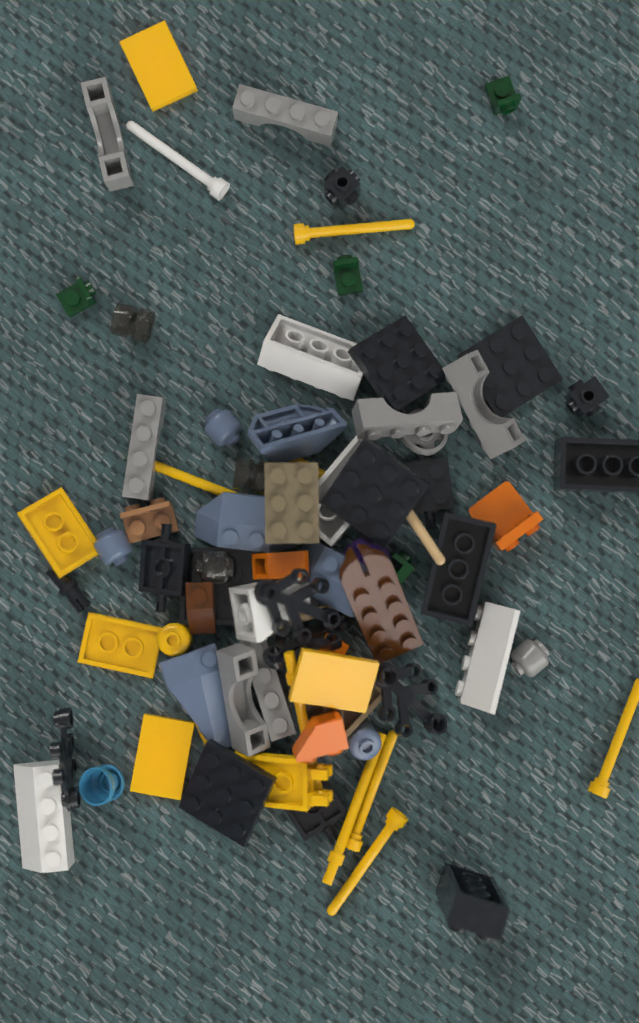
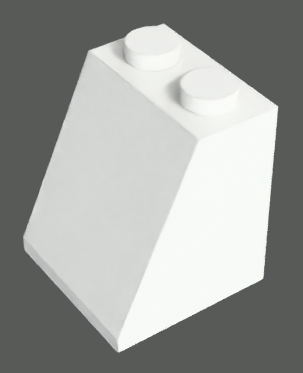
(251, 618)

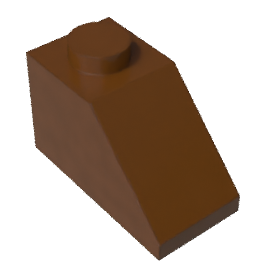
(201, 607)

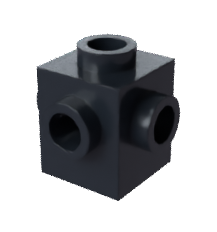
(341, 195)
(593, 393)

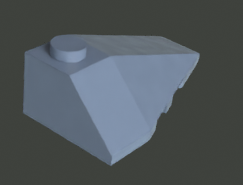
(198, 688)

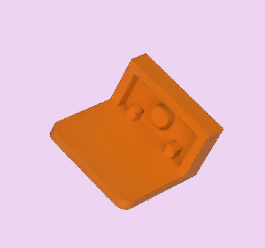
(510, 514)

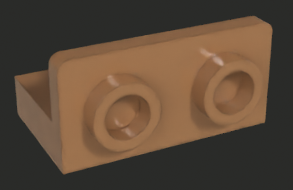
(146, 521)

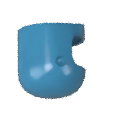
(93, 784)

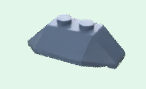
(294, 431)
(235, 523)
(326, 563)

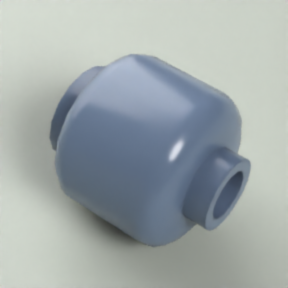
(223, 427)
(112, 546)
(364, 742)

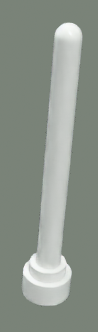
(216, 186)

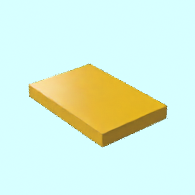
(158, 66)
(59, 532)
(120, 645)
(333, 680)
(162, 756)

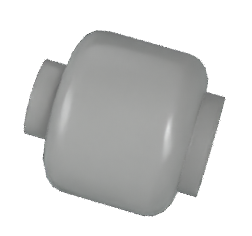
(529, 658)

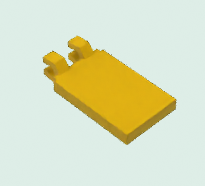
(294, 781)

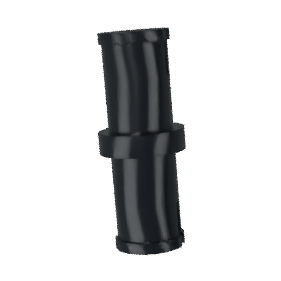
(70, 590)

